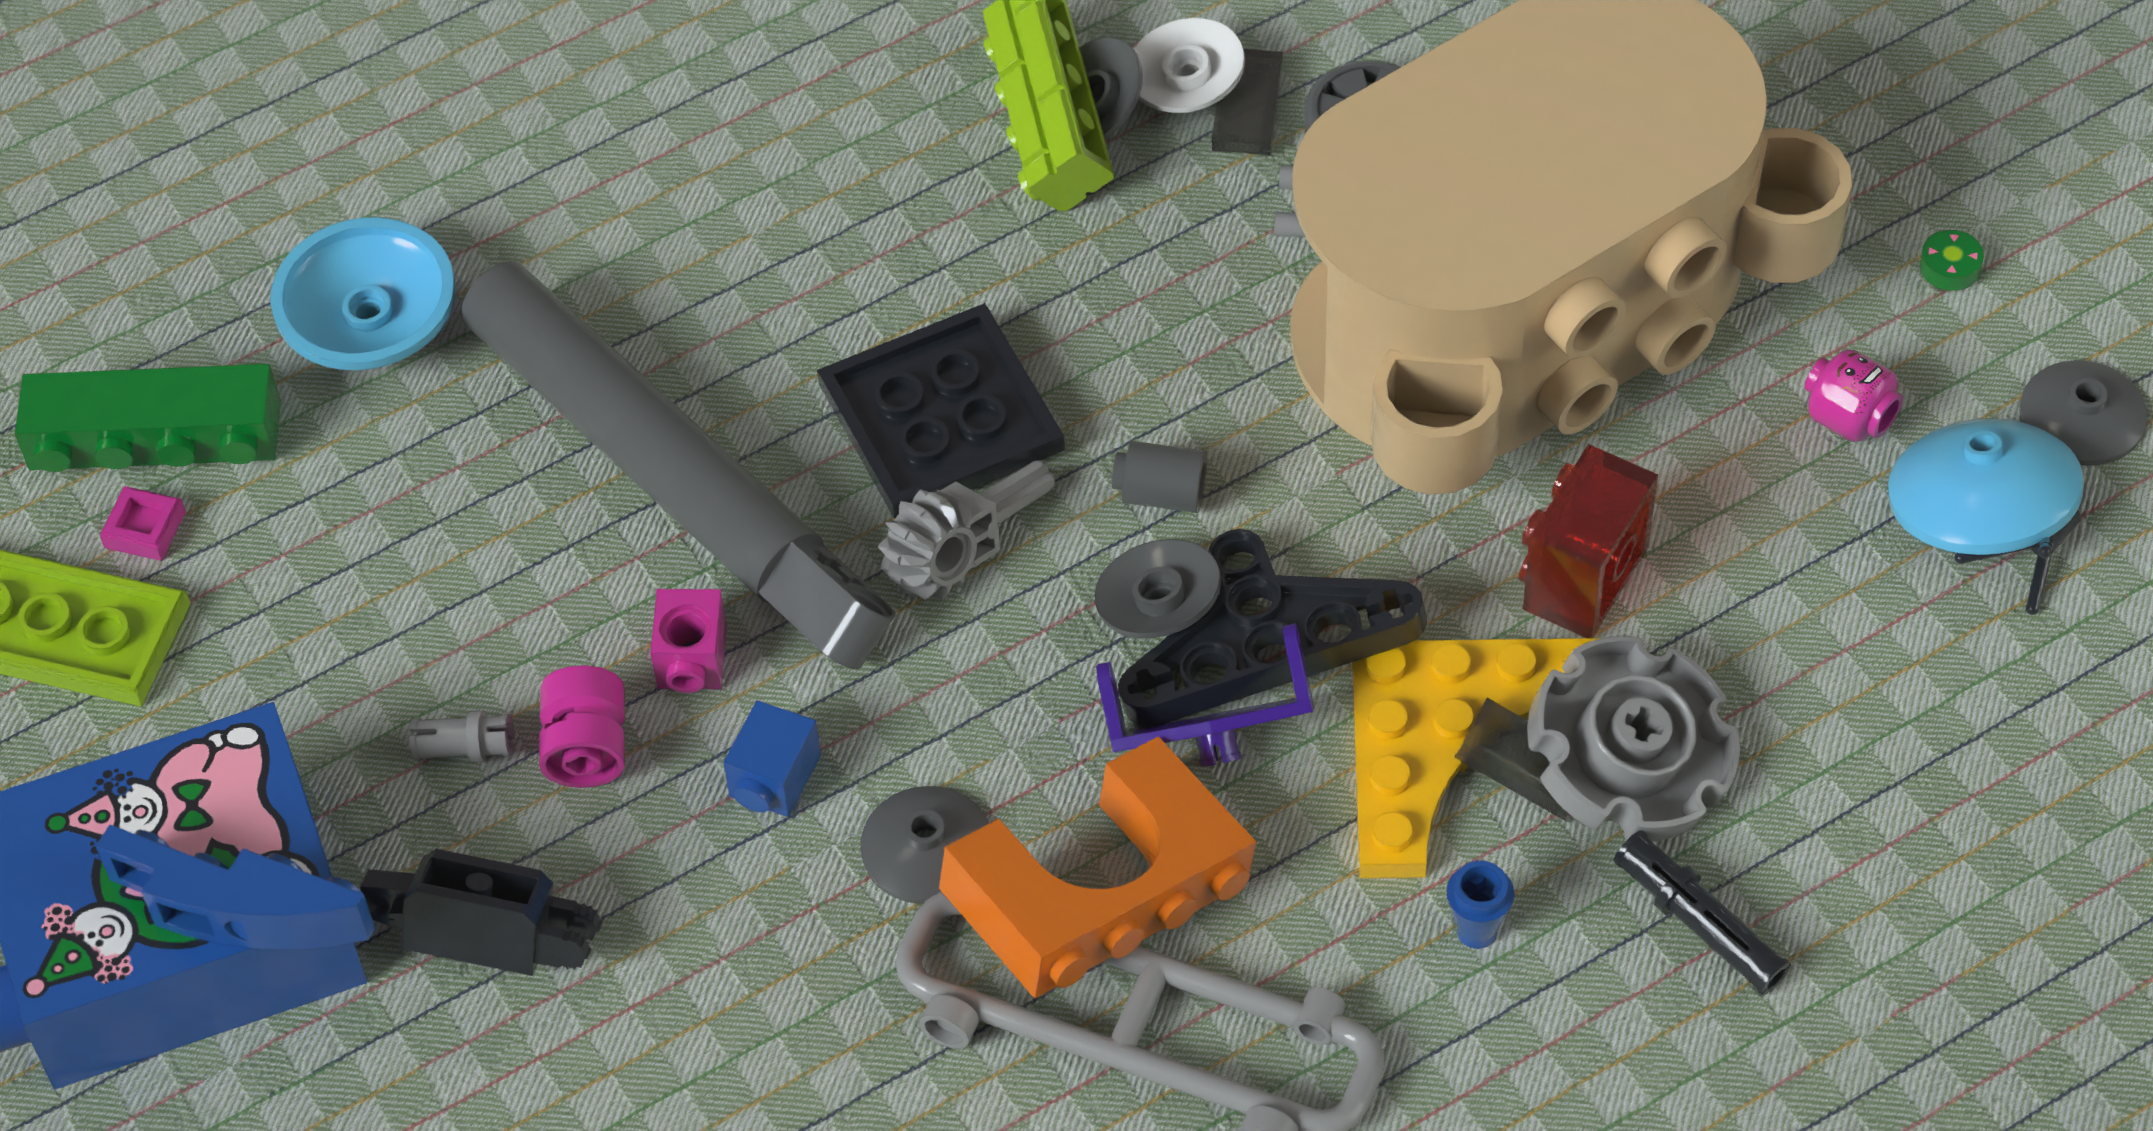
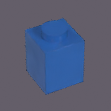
(772, 759)

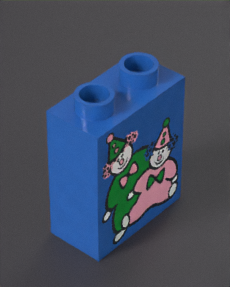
(82, 953)

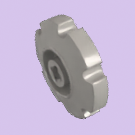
(1633, 738)

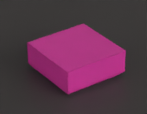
(142, 523)

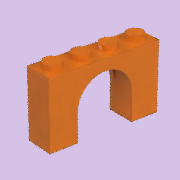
(1059, 930)

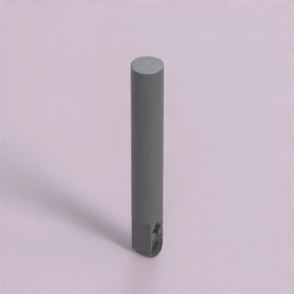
(676, 463)

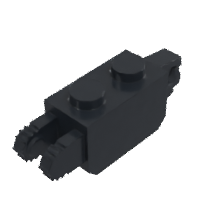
(482, 913)

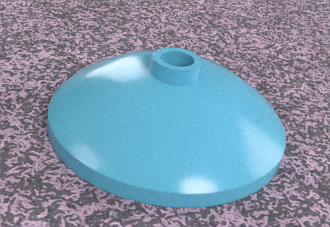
(359, 273)
(1985, 486)

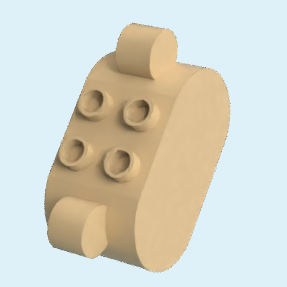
(1543, 226)

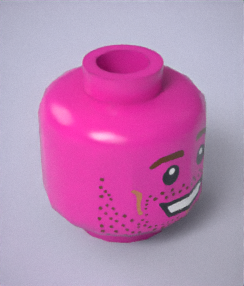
(1853, 395)

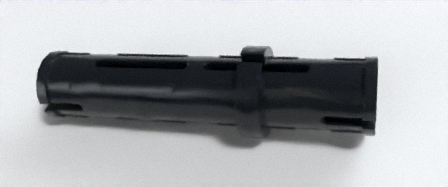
(1646, 863)

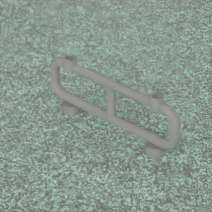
(956, 1012)

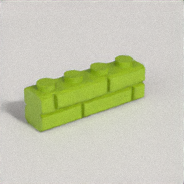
(1047, 100)

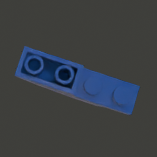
(250, 905)

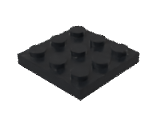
(941, 408)

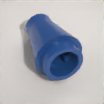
(1479, 901)

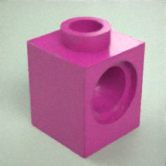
(685, 618)

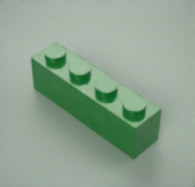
(148, 417)

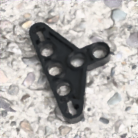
(1235, 639)

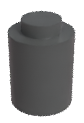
(1161, 476)

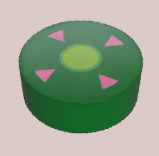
(1951, 260)

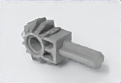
(954, 530)

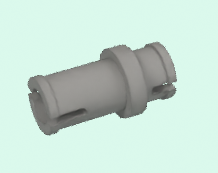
(469, 737)

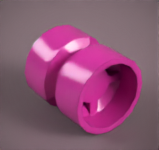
(582, 726)

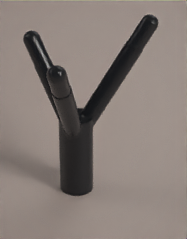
(2044, 553)

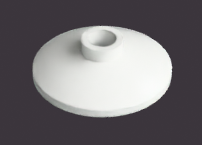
(1189, 64)

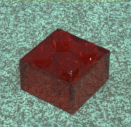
(1587, 540)

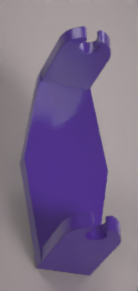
(1214, 727)

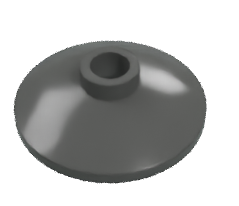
(1114, 80)
(2094, 430)
(1157, 588)
(909, 864)

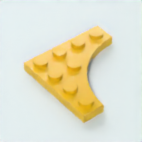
(1410, 722)

